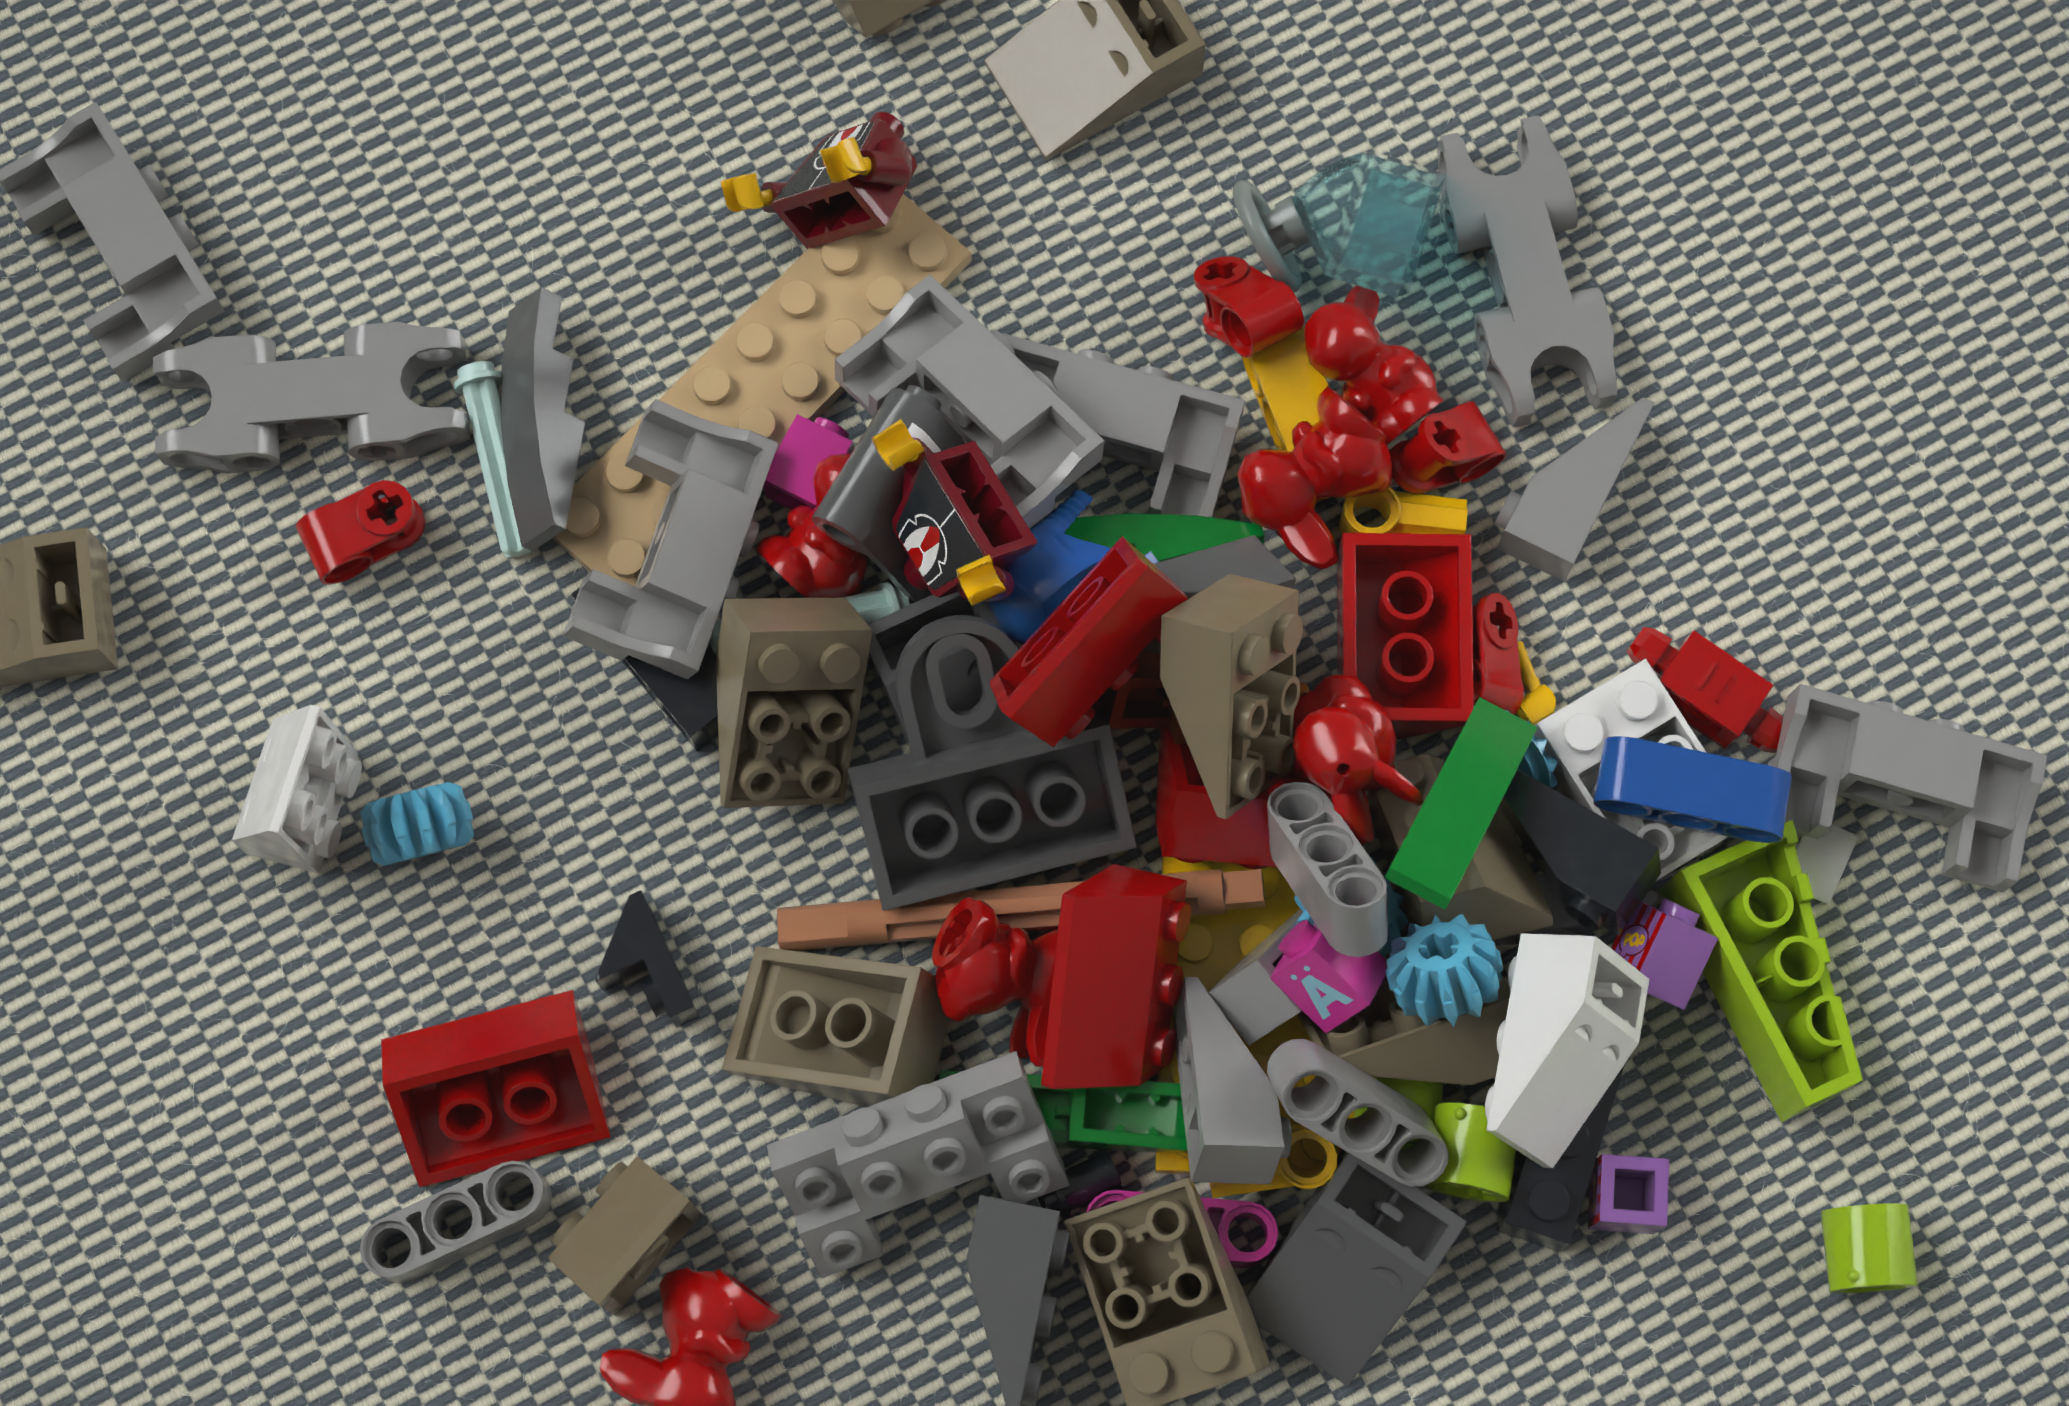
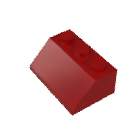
(1408, 625)
(1086, 645)
(1189, 823)
(1115, 979)
(494, 1088)

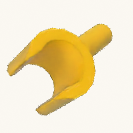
(1539, 700)

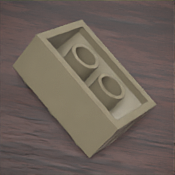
(1499, 880)

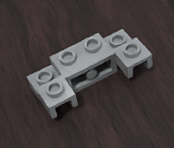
(92, 174)
(983, 390)
(1147, 421)
(694, 549)
(1915, 769)
(910, 1150)

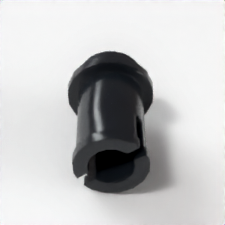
(1086, 1182)

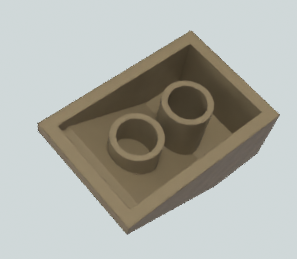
(837, 1026)

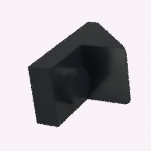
(640, 948)

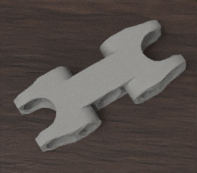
(1536, 312)
(273, 400)

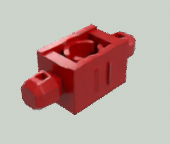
(1711, 688)

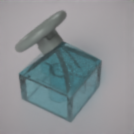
(1359, 215)

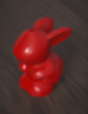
(1379, 379)
(1333, 458)
(808, 556)
(1349, 747)
(992, 965)
(706, 1329)

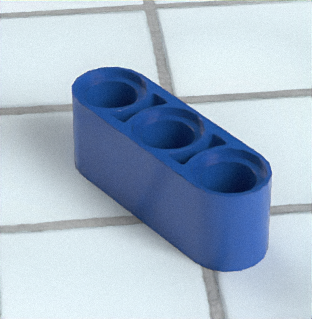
(1692, 789)

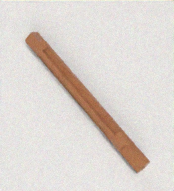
(1022, 907)

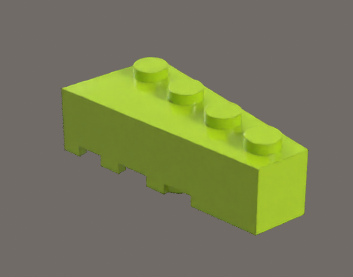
(1772, 970)

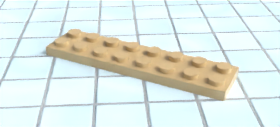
(765, 371)

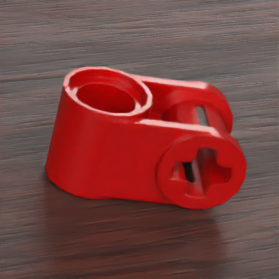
(1246, 305)
(1447, 450)
(353, 533)
(1496, 653)

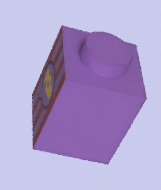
(1666, 949)
(1628, 1194)

